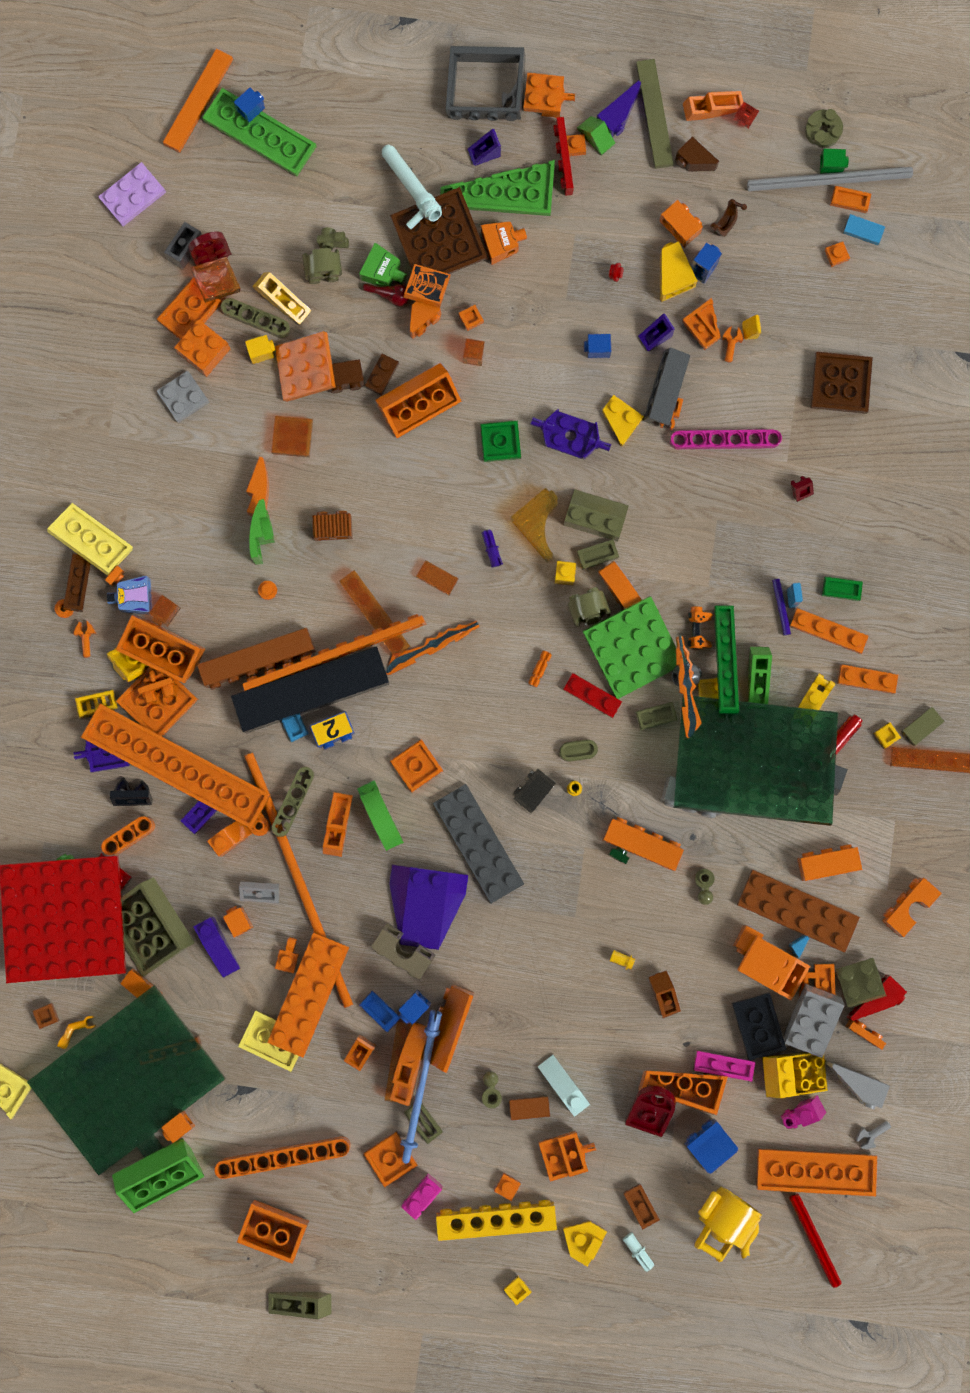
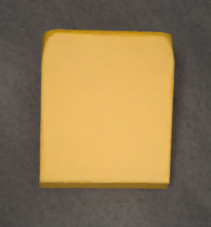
(751, 327)

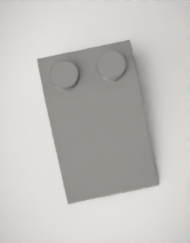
(867, 1089)

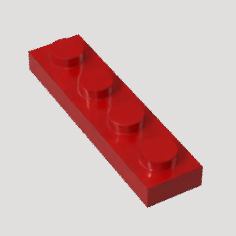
(564, 163)

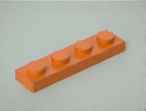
(829, 631)

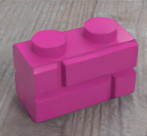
(421, 1196)

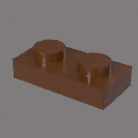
(381, 374)

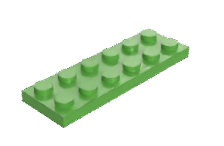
(261, 134)

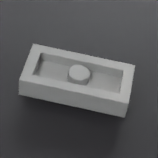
(259, 892)

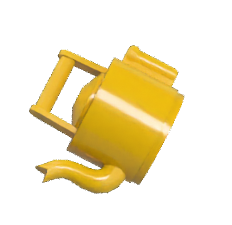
(729, 1222)

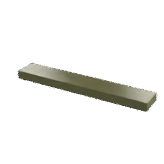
(654, 113)

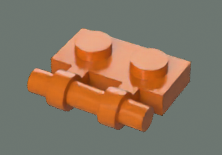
(823, 978)

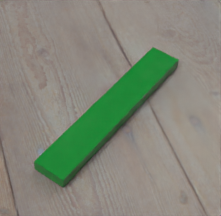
(726, 659)

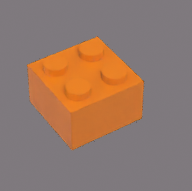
(202, 348)

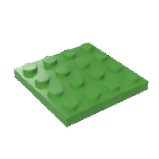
(632, 647)

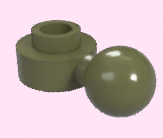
(705, 896)
(490, 1080)

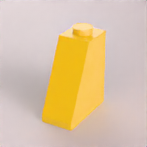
(675, 272)

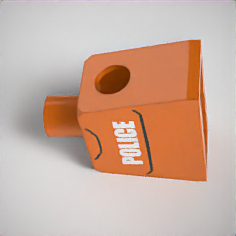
(501, 240)

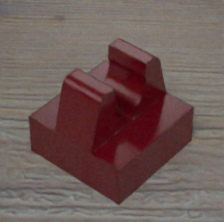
(802, 489)

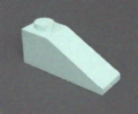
(563, 1085)

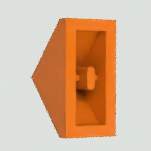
(359, 1052)

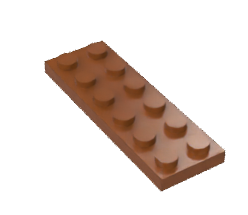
(798, 911)

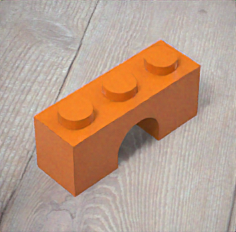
(898, 917)

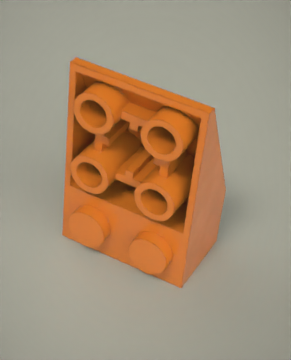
(773, 968)

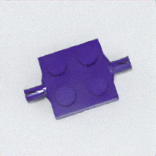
(100, 759)

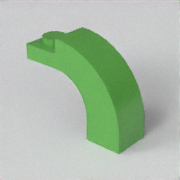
(380, 815)

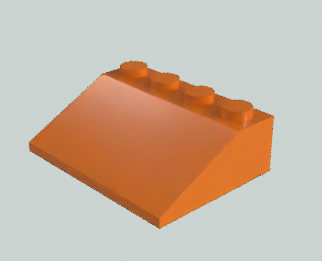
(451, 1024)

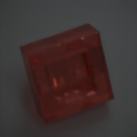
(746, 115)

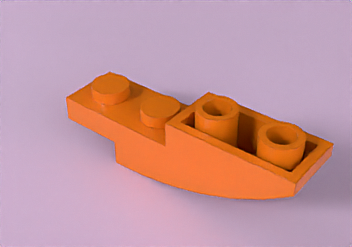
(409, 1065)

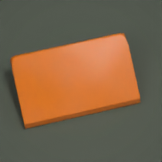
(136, 983)

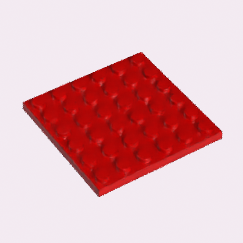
(62, 919)

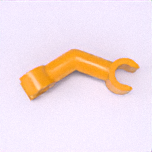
(65, 1039)

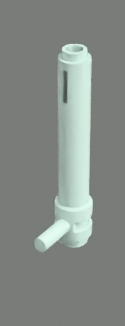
(425, 201)

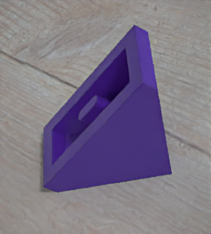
(485, 148)
(657, 332)

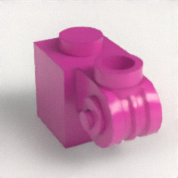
(804, 1113)

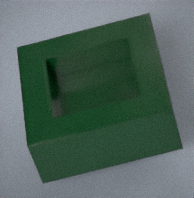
(619, 854)

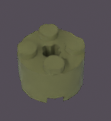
(322, 265)
(588, 607)

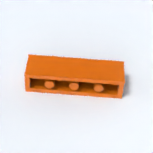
(643, 844)

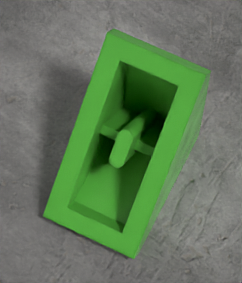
(597, 134)

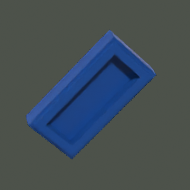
(380, 1011)

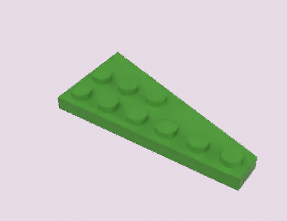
(511, 191)

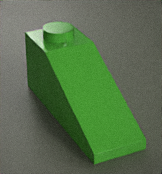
(759, 674)

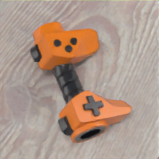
(697, 616)

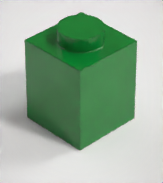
(833, 160)

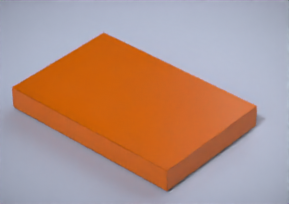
(186, 310)

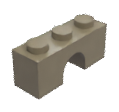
(388, 945)

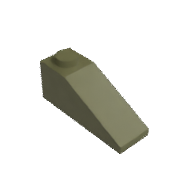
(300, 1304)

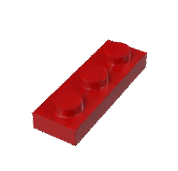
(592, 695)

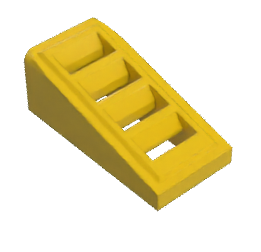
(83, 714)

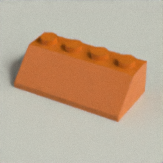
(418, 400)
(160, 648)

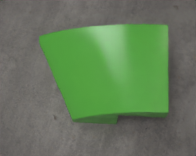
(260, 532)

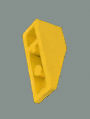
(281, 297)

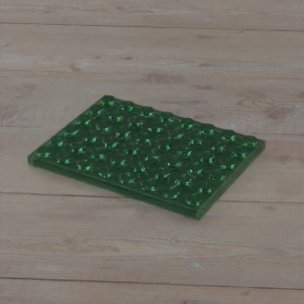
(759, 762)
(126, 1080)

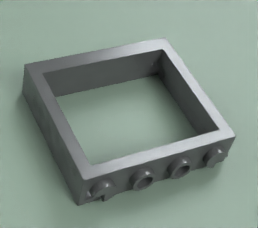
(491, 55)

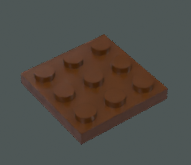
(841, 382)

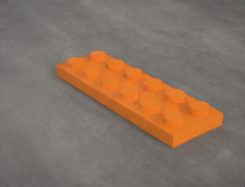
(308, 995)
(816, 1172)

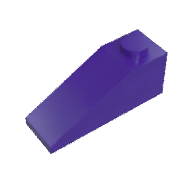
(619, 110)
(217, 946)

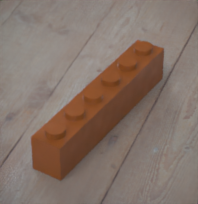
(256, 658)

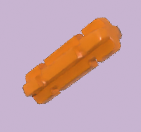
(539, 668)

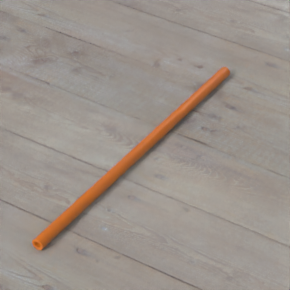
(295, 871)

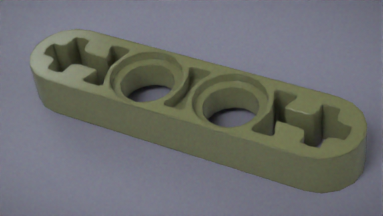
(257, 314)
(290, 800)

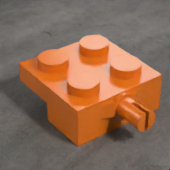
(545, 94)
(565, 1155)

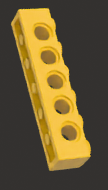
(506, 1227)

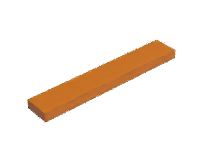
(198, 100)

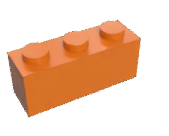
(829, 863)

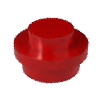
(616, 272)

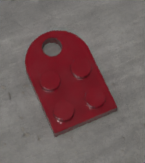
(209, 247)
(652, 1113)

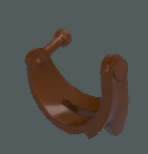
(730, 213)

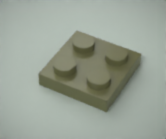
(861, 982)

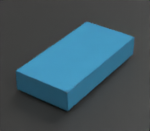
(864, 229)
(794, 595)
(295, 728)

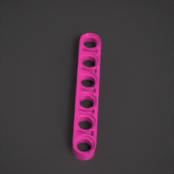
(725, 436)

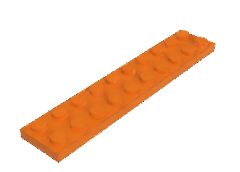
(175, 766)

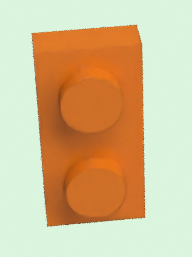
(873, 1038)

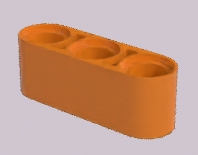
(119, 840)

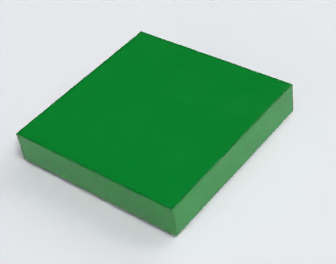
(500, 441)

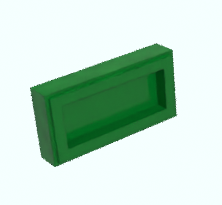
(842, 588)

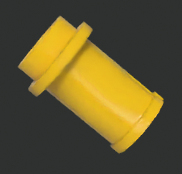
(570, 791)
(622, 959)

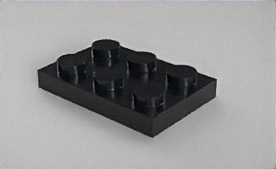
(759, 1026)

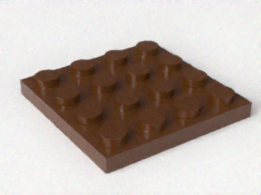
(444, 243)

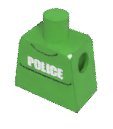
(381, 268)

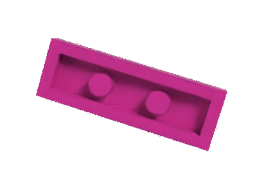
(724, 1065)

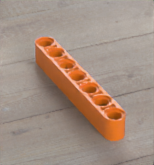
(274, 1162)

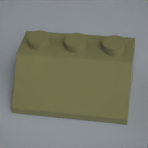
(596, 515)

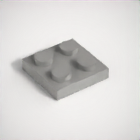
(183, 396)

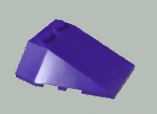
(425, 903)

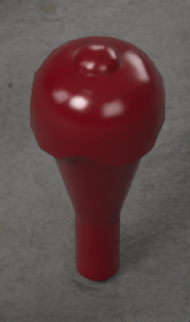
(394, 294)

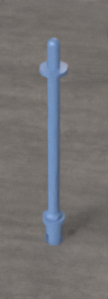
(432, 1031)

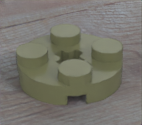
(819, 137)

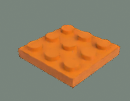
(305, 366)
(161, 714)

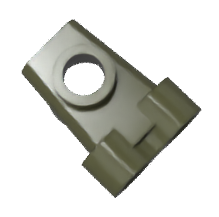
(331, 239)

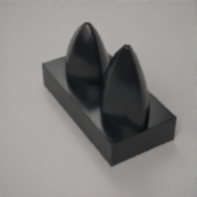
(125, 797)

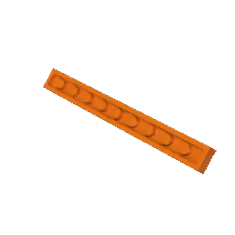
(342, 649)

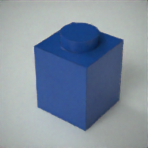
(249, 104)
(598, 345)

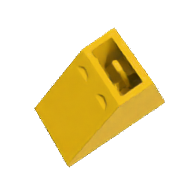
(794, 1075)

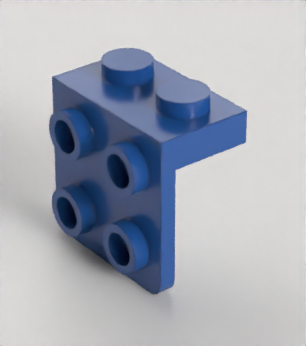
(711, 1146)

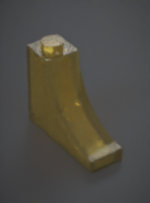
(532, 519)

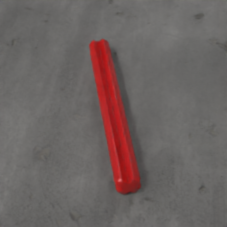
(815, 1240)

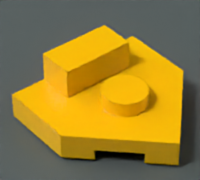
(126, 666)
(584, 1241)

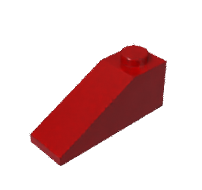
(894, 996)

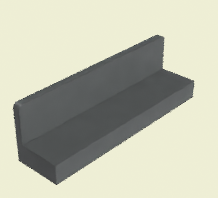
(666, 386)

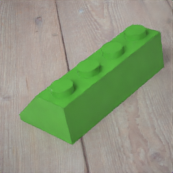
(157, 1176)

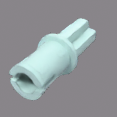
(638, 1252)

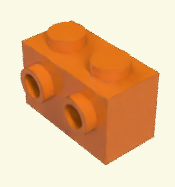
(681, 223)

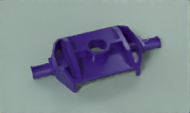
(559, 424)

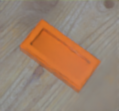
(850, 199)

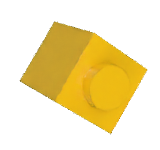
(260, 349)
(565, 573)

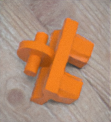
(165, 686)

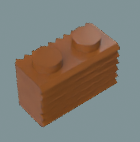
(332, 526)

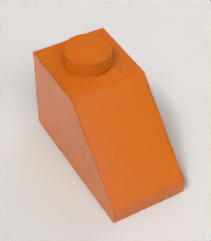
(229, 838)

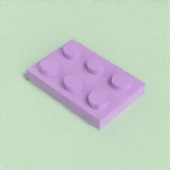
(132, 194)

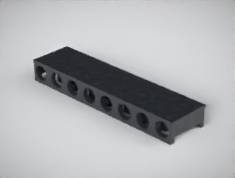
(310, 690)

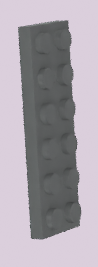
(478, 843)

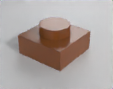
(46, 1016)

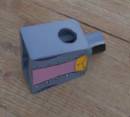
(133, 596)

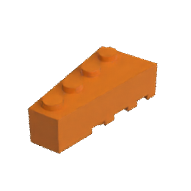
(691, 1090)

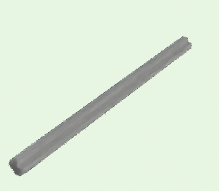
(830, 178)

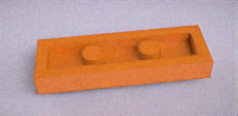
(867, 679)

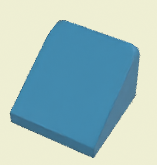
(798, 945)

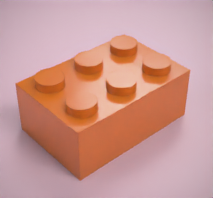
(273, 1231)

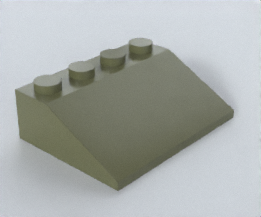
(152, 927)

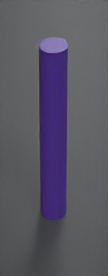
(781, 607)

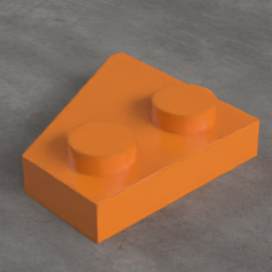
(703, 324)

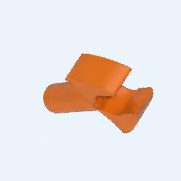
(731, 343)
(85, 637)

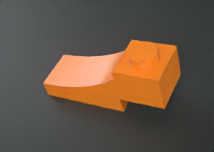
(337, 824)

